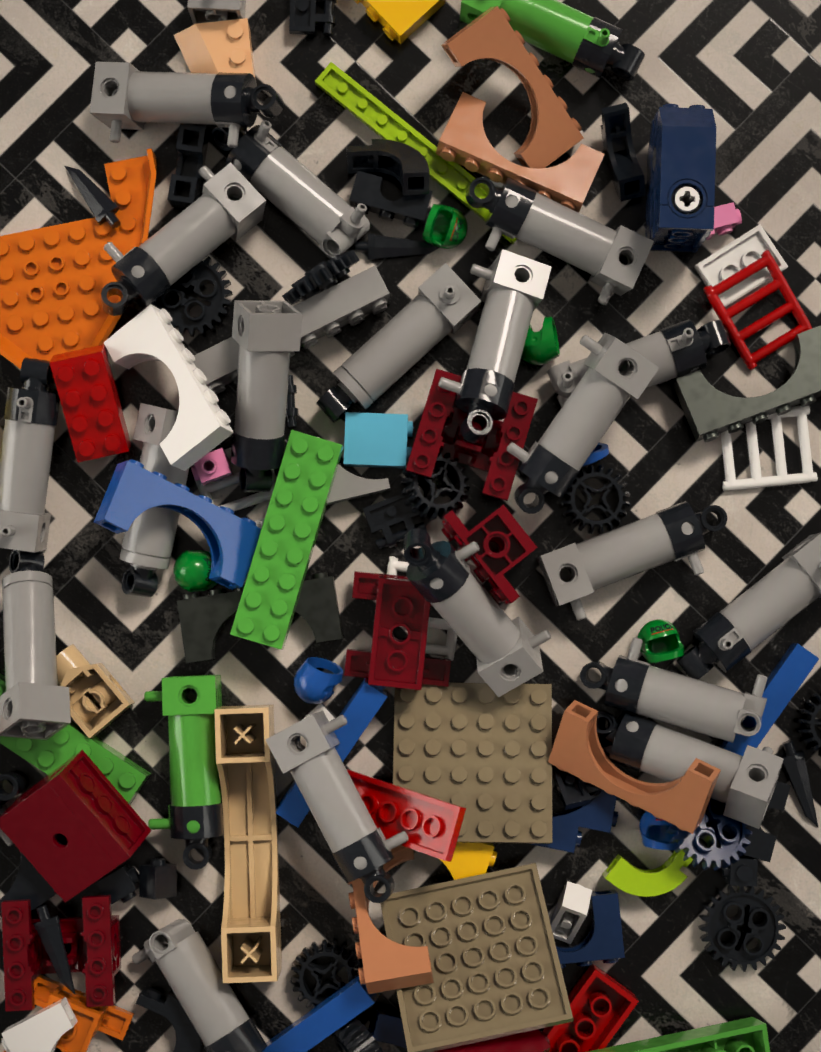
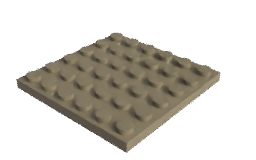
(480, 755)
(487, 957)

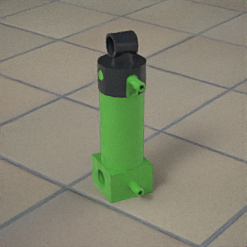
(565, 34)
(194, 776)

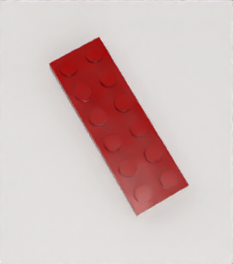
(429, 822)

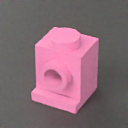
(725, 219)

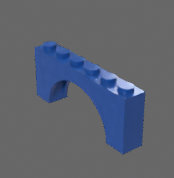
(229, 537)

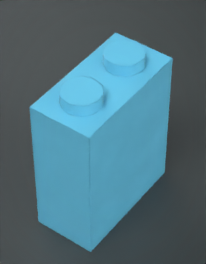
(377, 440)

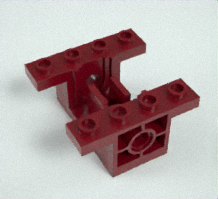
(441, 431)
(490, 566)
(394, 660)
(93, 951)

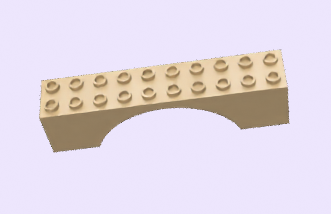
(251, 844)

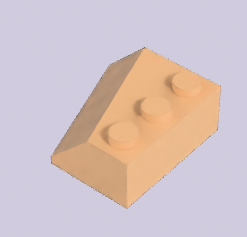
(217, 47)

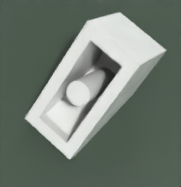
(570, 911)

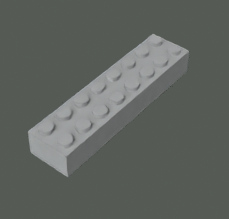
(321, 316)

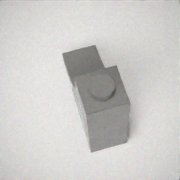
(349, 486)

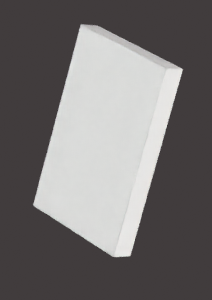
(736, 257)

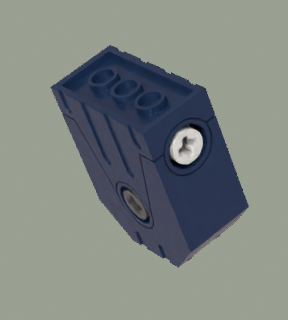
(680, 178)

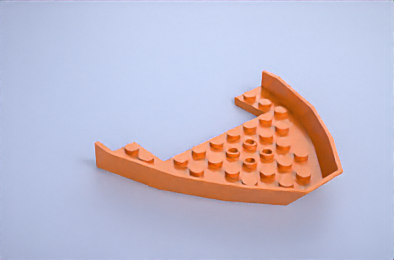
(58, 271)

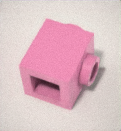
(212, 467)

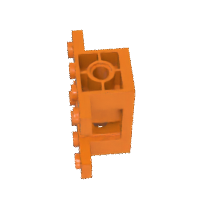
(106, 1019)

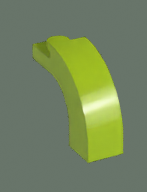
(650, 881)

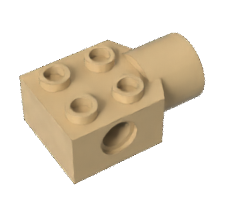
(93, 691)

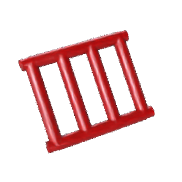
(725, 315)

